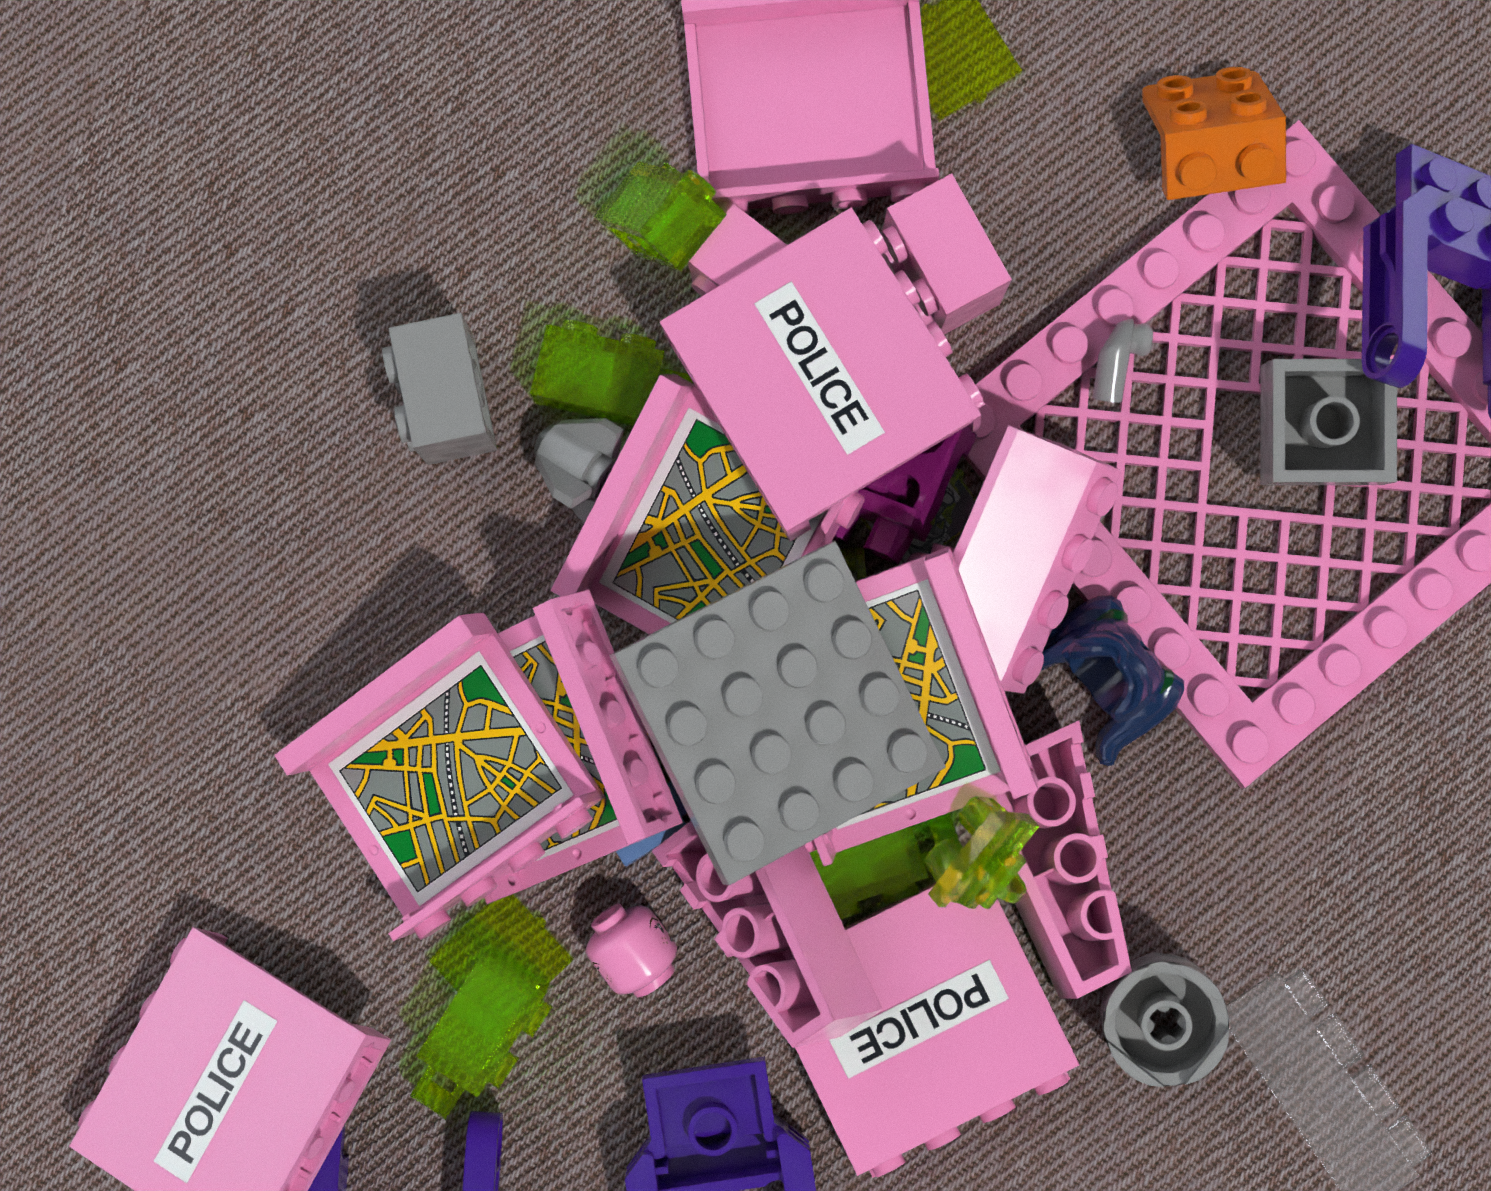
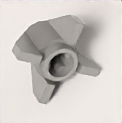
(577, 460)

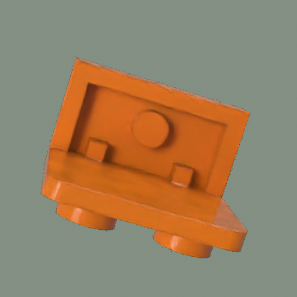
(1217, 133)

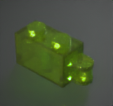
(662, 213)
(597, 373)
(880, 866)
(480, 1030)

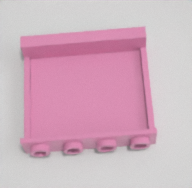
(809, 101)

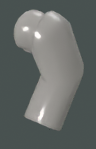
(1114, 358)

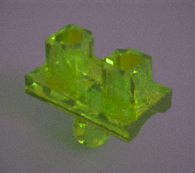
(989, 860)

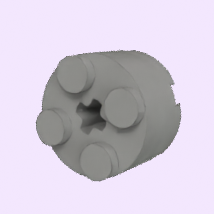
(1165, 1055)

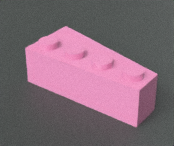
(783, 936)

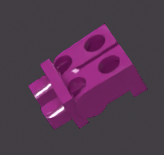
(908, 498)

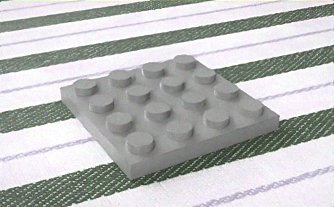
(778, 712)

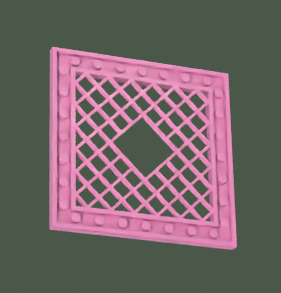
(1331, 209)

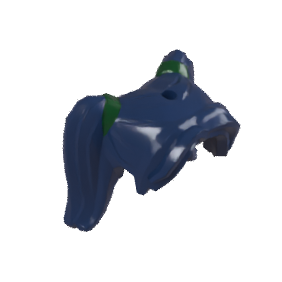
(1116, 670)

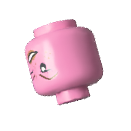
(631, 950)

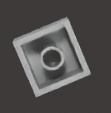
(441, 389)
(1326, 424)

